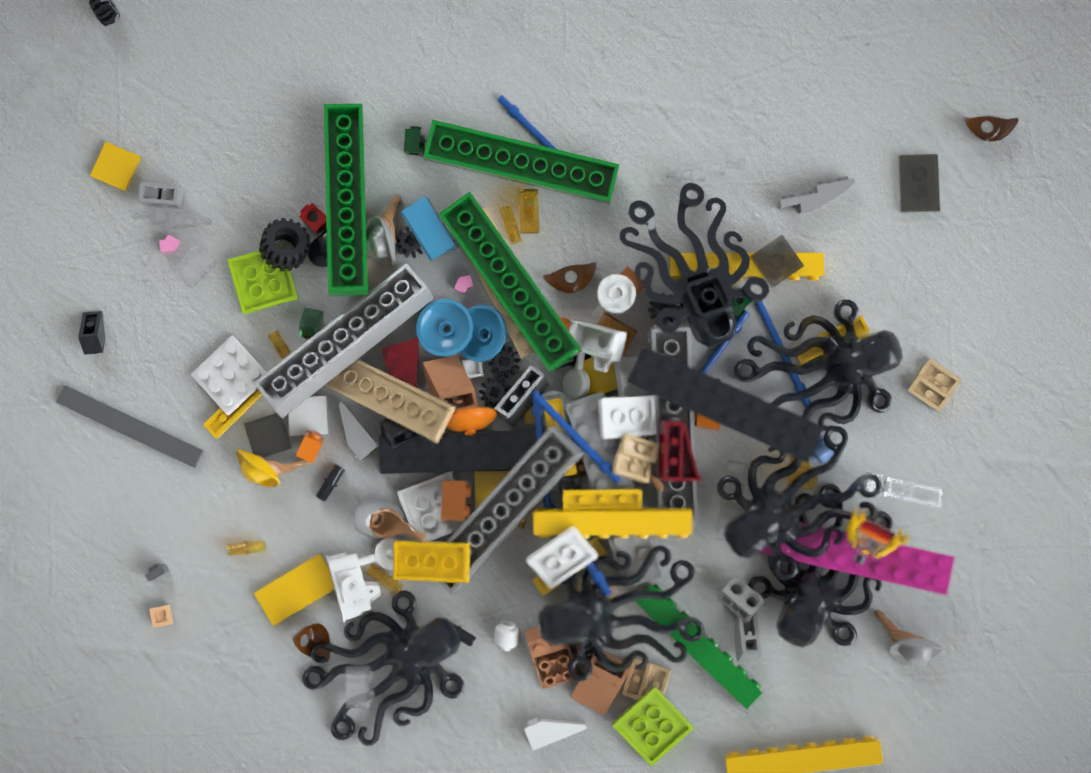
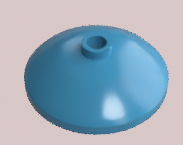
(485, 321)
(432, 325)

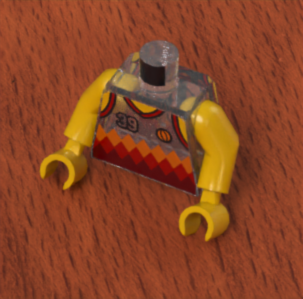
(871, 538)

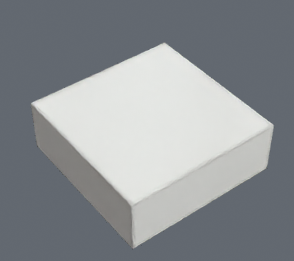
(473, 369)

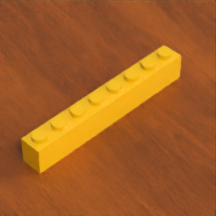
(812, 269)
(614, 522)
(807, 758)

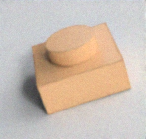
(161, 616)

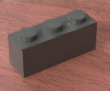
(519, 397)

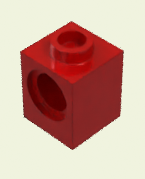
(318, 225)

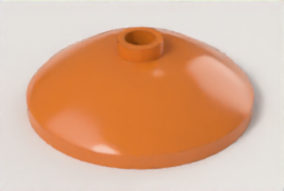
(471, 420)

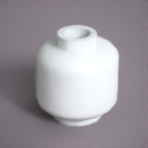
(506, 635)

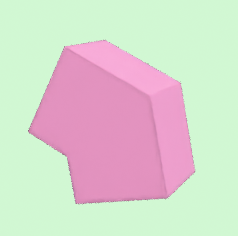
(169, 245)
(463, 284)

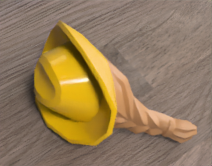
(264, 471)

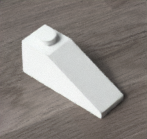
(547, 731)

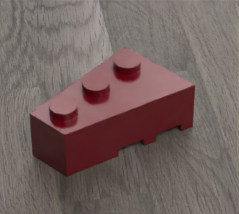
(403, 361)
(675, 453)

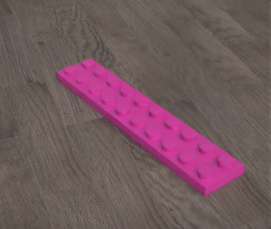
(901, 566)

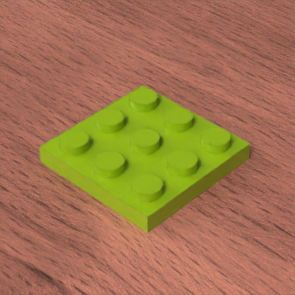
(259, 284)
(653, 725)

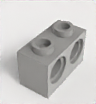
(160, 195)
(737, 602)

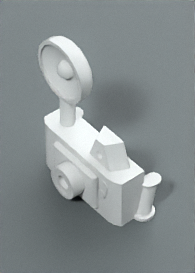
(602, 343)
(348, 582)

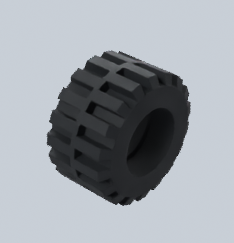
(286, 231)

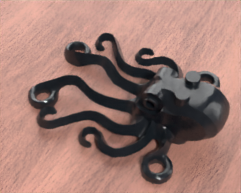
(702, 294)
(846, 358)
(772, 518)
(813, 597)
(590, 619)
(411, 651)

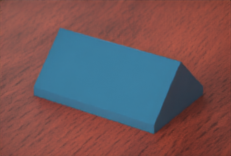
(429, 228)

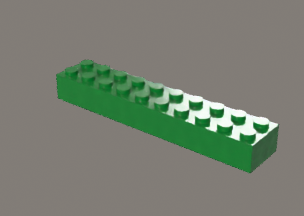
(521, 162)
(345, 200)
(510, 282)

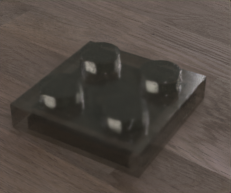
(776, 261)

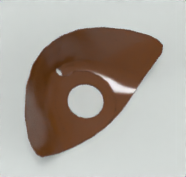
(1001, 127)
(584, 275)
(316, 634)

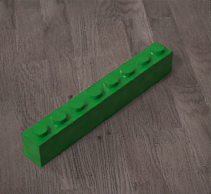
(704, 651)

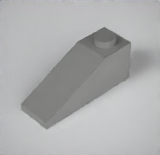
(357, 436)
(747, 639)

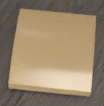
(934, 384)
(635, 458)
(641, 681)

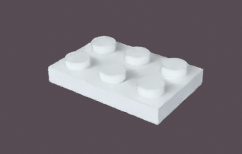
(627, 416)
(562, 557)

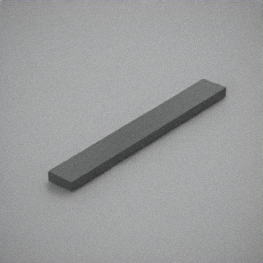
(129, 426)

